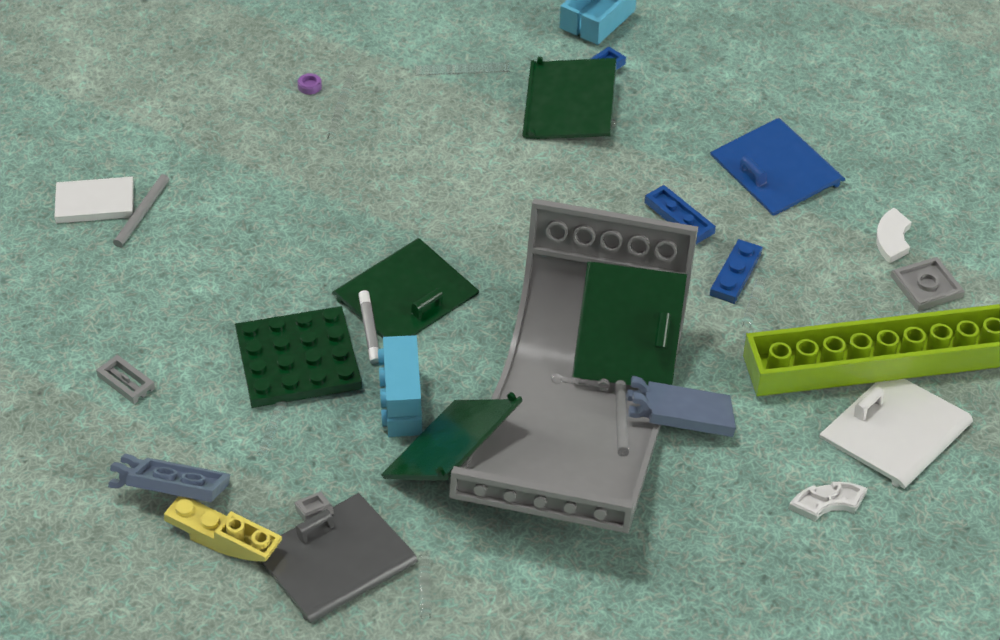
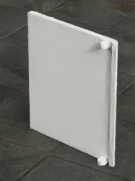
(897, 429)

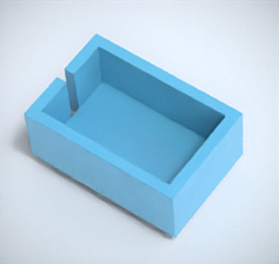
(594, 17)
(402, 385)

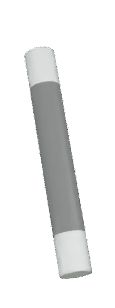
(369, 326)

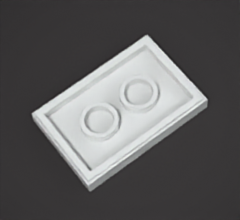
(94, 200)

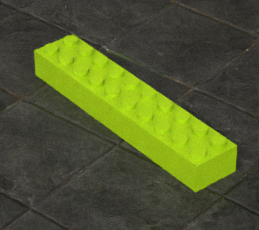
(873, 350)

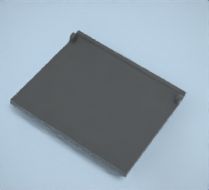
(337, 557)

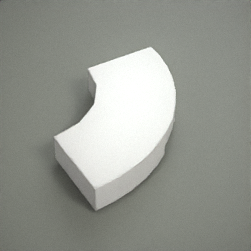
(891, 235)
(826, 498)

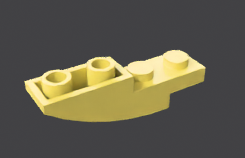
(222, 533)

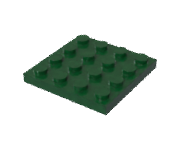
(297, 356)

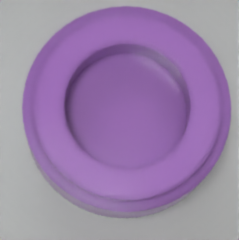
(309, 83)

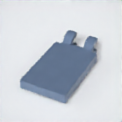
(682, 407)
(169, 478)

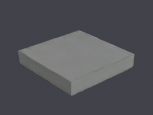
(927, 283)

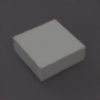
(312, 505)

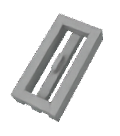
(147, 384)

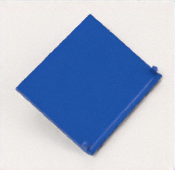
(776, 166)

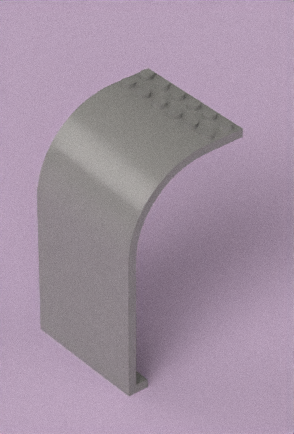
(561, 442)

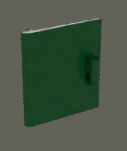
(569, 98)
(408, 290)
(629, 324)
(451, 439)

